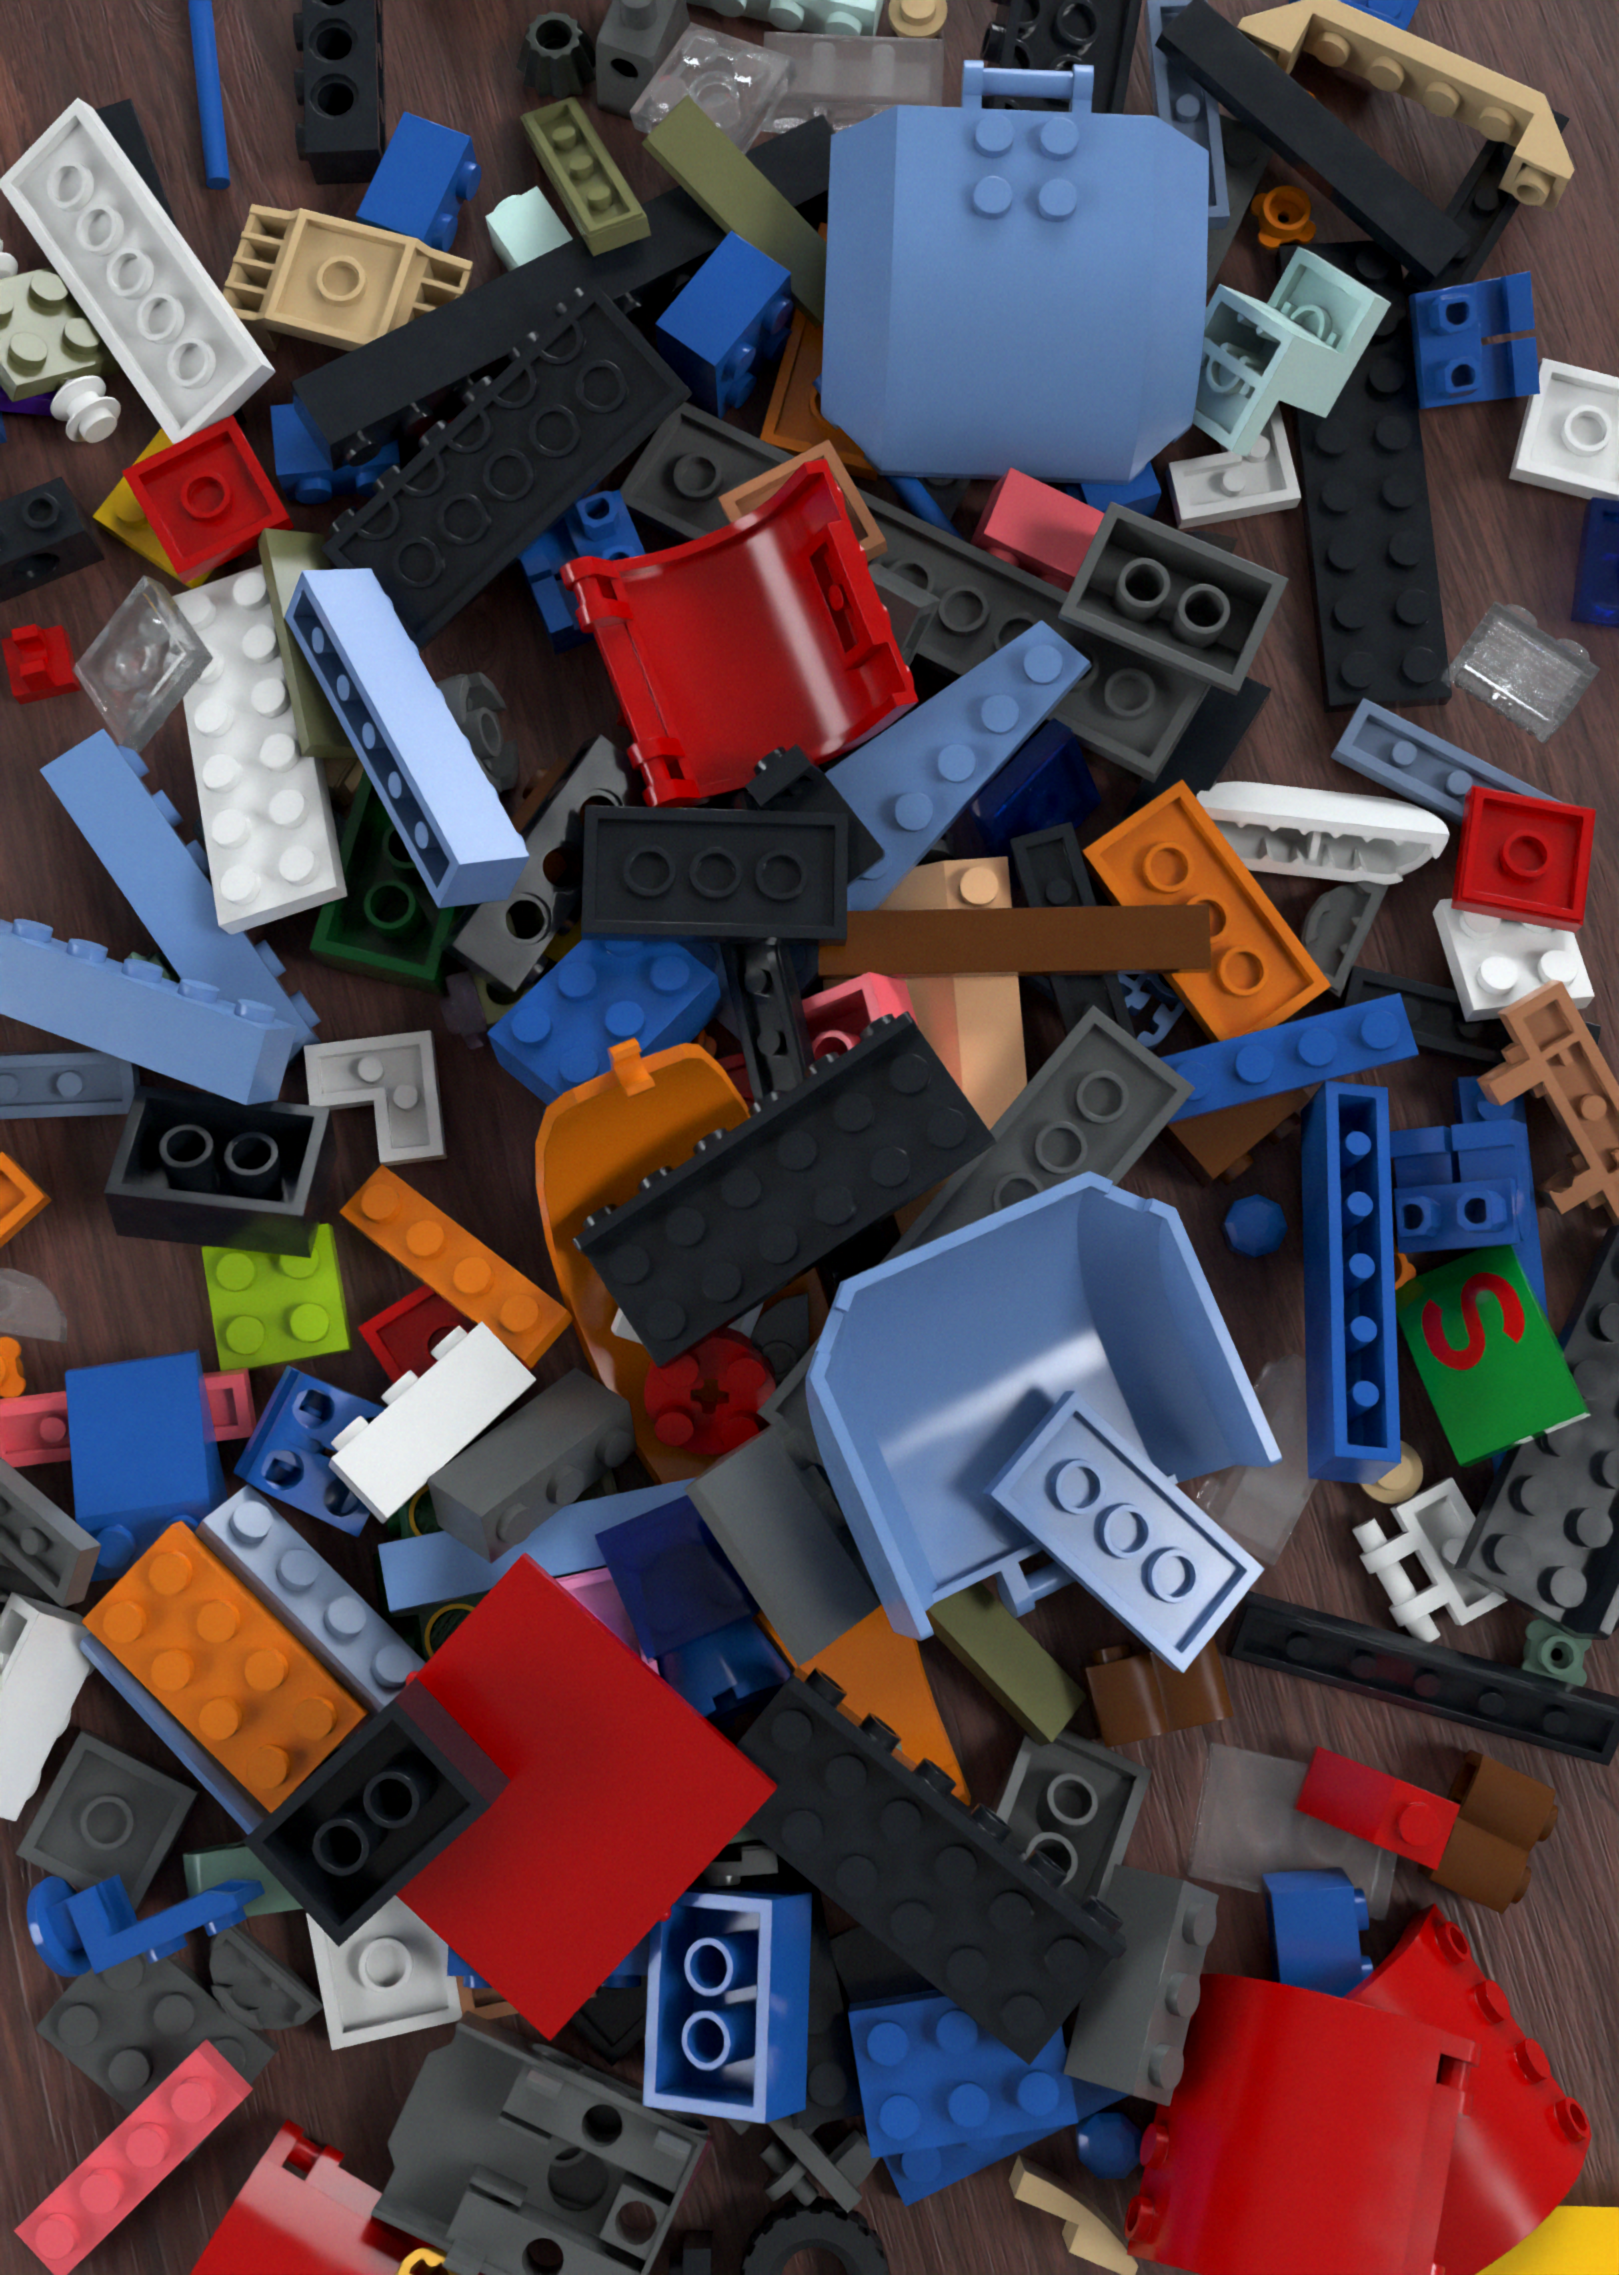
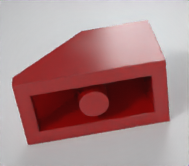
(1376, 1807)

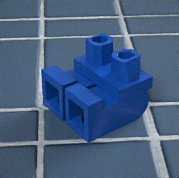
(1448, 348)
(594, 528)
(1461, 1186)
(289, 1445)

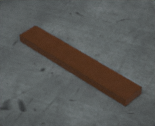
(1022, 942)

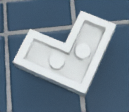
(1235, 485)
(397, 1078)

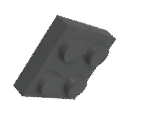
(109, 1818)

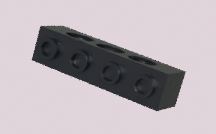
(350, 144)
(43, 538)
(481, 935)

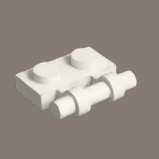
(1436, 1529)

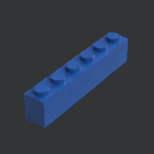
(1349, 1285)

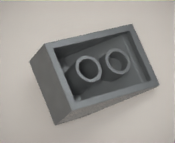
(1072, 1806)

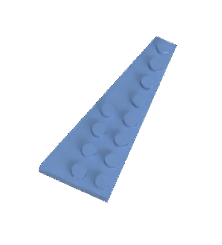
(931, 768)

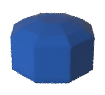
(1254, 1227)
(1108, 2143)

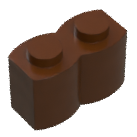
(1142, 1697)
(1493, 1832)

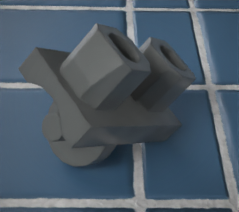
(837, 2169)

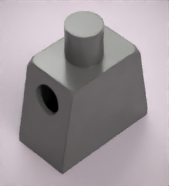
(637, 34)

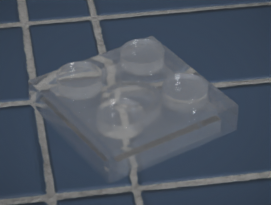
(725, 77)
(142, 664)

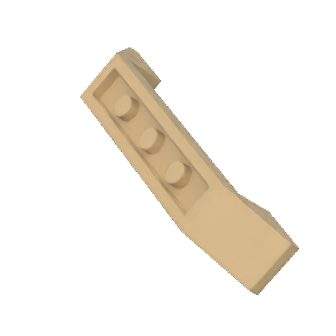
(1428, 76)

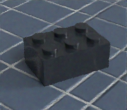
(222, 1172)
(377, 1812)

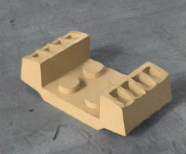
(334, 279)

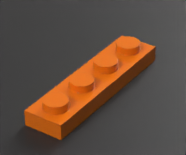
(456, 1265)

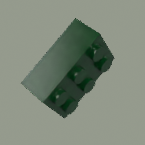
(389, 918)

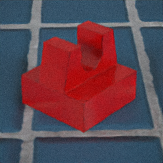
(39, 663)

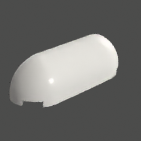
(1324, 831)

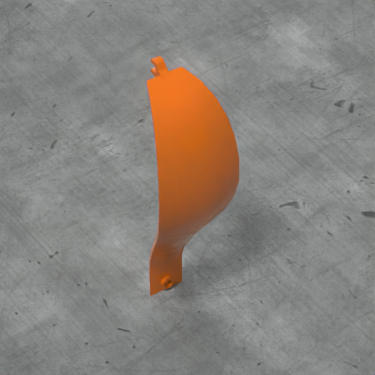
(594, 1154)

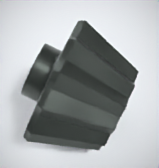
(556, 56)

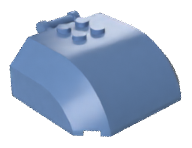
(1014, 285)
(967, 1345)

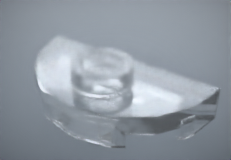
(30, 1308)

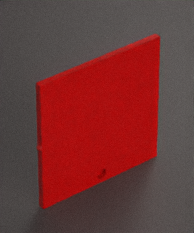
(606, 1805)

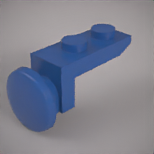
(102, 1930)

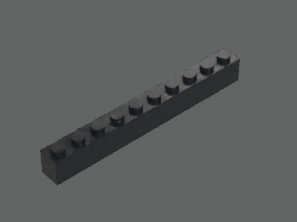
(430, 364)

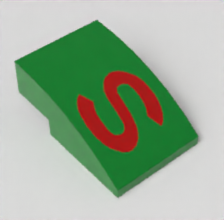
(1487, 1354)

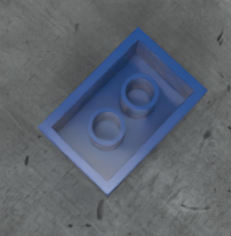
(600, 999)
(729, 2004)
(945, 2080)

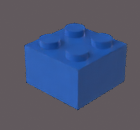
(727, 325)

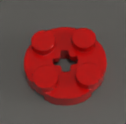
(707, 1426)

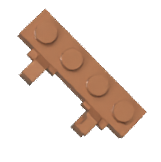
(1562, 1063)

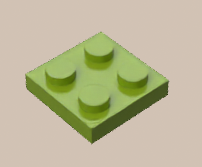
(277, 1305)

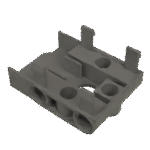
(480, 2152)

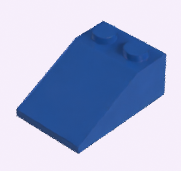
(141, 1453)

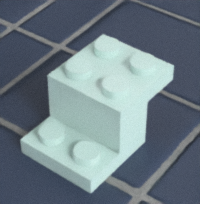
(1283, 350)

